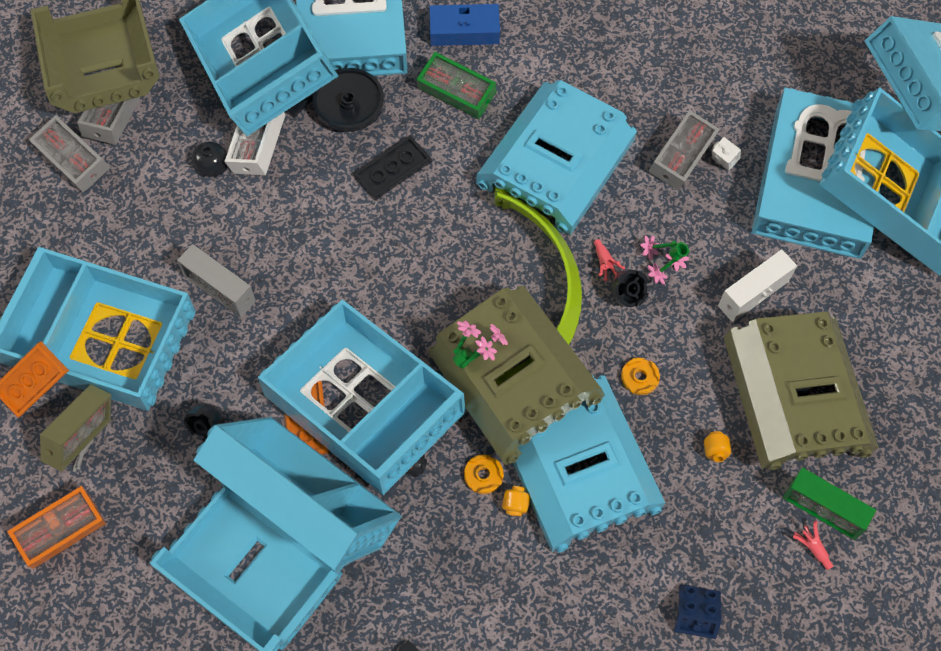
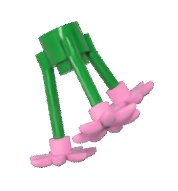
(676, 255)
(466, 356)

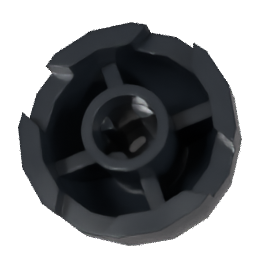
(209, 159)
(629, 288)
(202, 418)

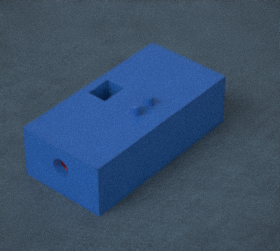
(464, 24)

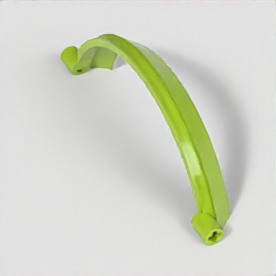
(574, 292)

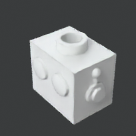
(726, 153)

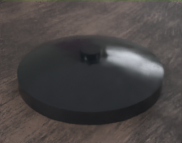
(349, 101)

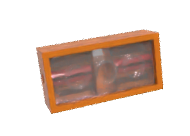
(56, 527)

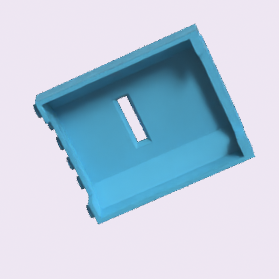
(577, 125)
(594, 496)
(270, 595)

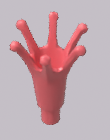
(605, 259)
(815, 545)

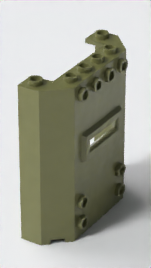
(92, 43)
(794, 353)
(534, 395)

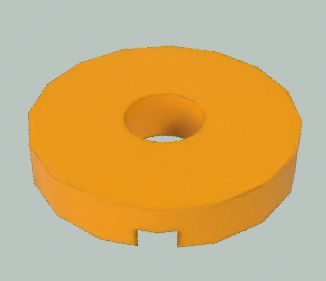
(636, 386)
(487, 485)

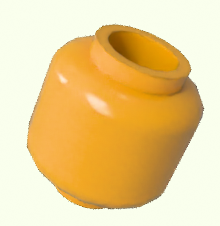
(717, 446)
(516, 501)

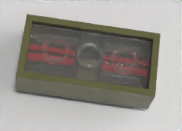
(75, 427)

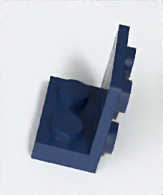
(698, 612)

